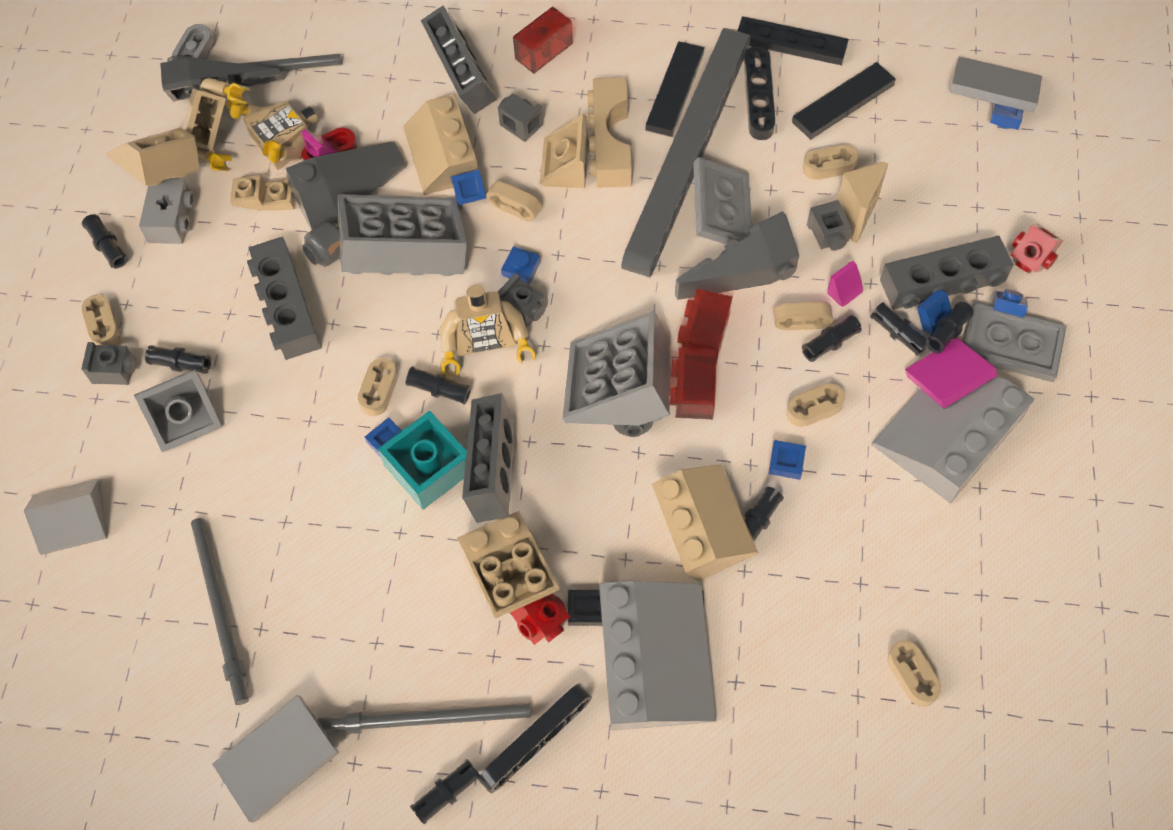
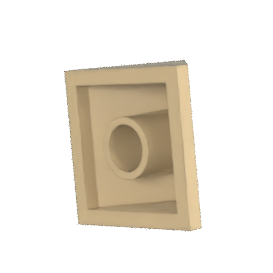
(566, 155)
(860, 194)

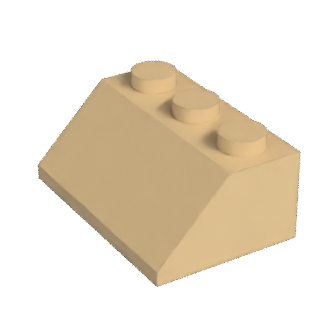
(439, 143)
(704, 520)

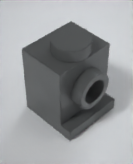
(520, 116)
(829, 225)
(524, 298)
(108, 364)

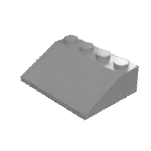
(400, 235)
(620, 374)
(953, 443)
(656, 654)

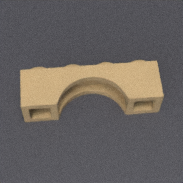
(612, 157)

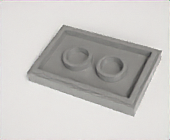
(996, 84)
(721, 202)
(1016, 343)
(275, 758)

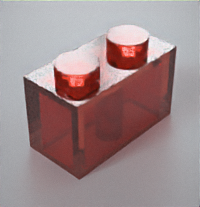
(543, 39)
(706, 321)
(695, 383)

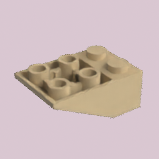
(158, 156)
(507, 564)

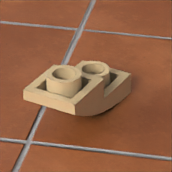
(257, 194)

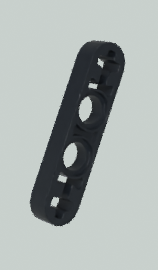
(759, 92)
(534, 738)

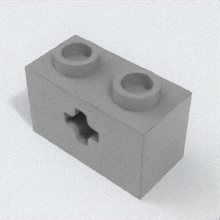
(167, 212)

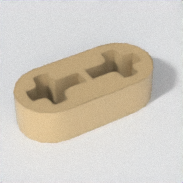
(829, 161)
(513, 201)
(803, 316)
(106, 320)
(371, 385)
(817, 409)
(920, 668)

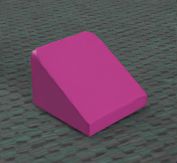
(316, 144)
(845, 284)

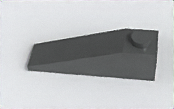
(183, 74)
(350, 172)
(753, 262)

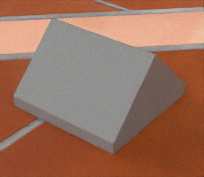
(178, 410)
(67, 517)

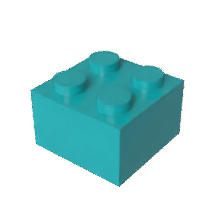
(425, 459)

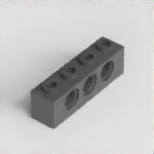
(458, 60)
(958, 262)
(293, 338)
(489, 458)

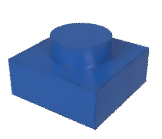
(1006, 117)
(468, 187)
(522, 263)
(1010, 302)
(933, 310)
(382, 434)
(787, 459)

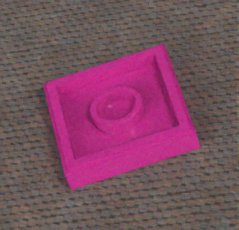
(951, 373)

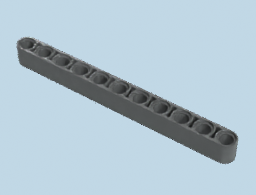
(689, 144)

